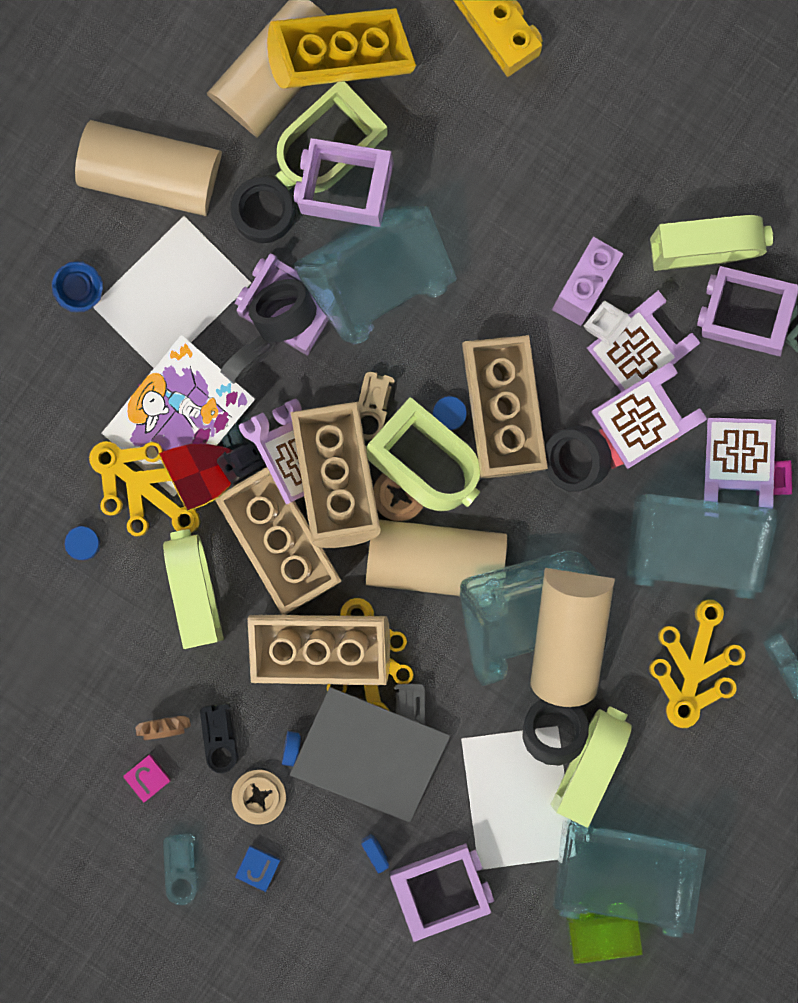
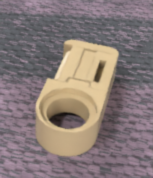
(374, 399)

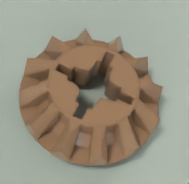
(383, 497)
(162, 727)

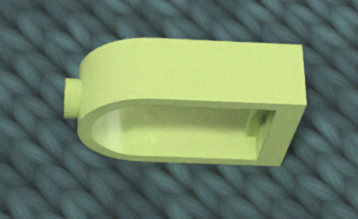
(354, 108)
(709, 241)
(414, 414)
(192, 590)
(593, 769)

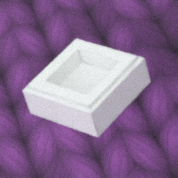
(607, 323)

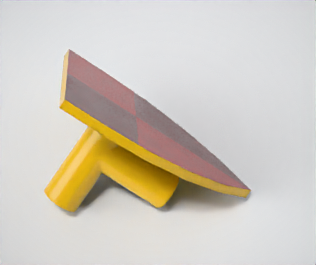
(196, 473)

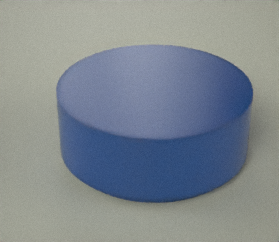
(450, 412)
(82, 543)
(291, 748)

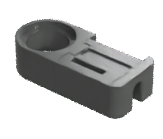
(246, 359)
(411, 701)

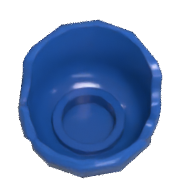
(77, 286)

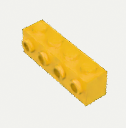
(503, 31)

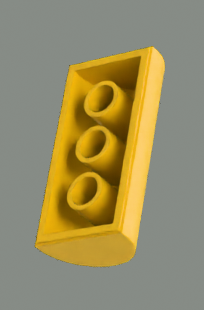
(338, 48)

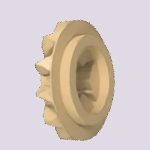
(253, 812)

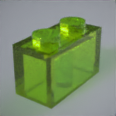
(602, 938)

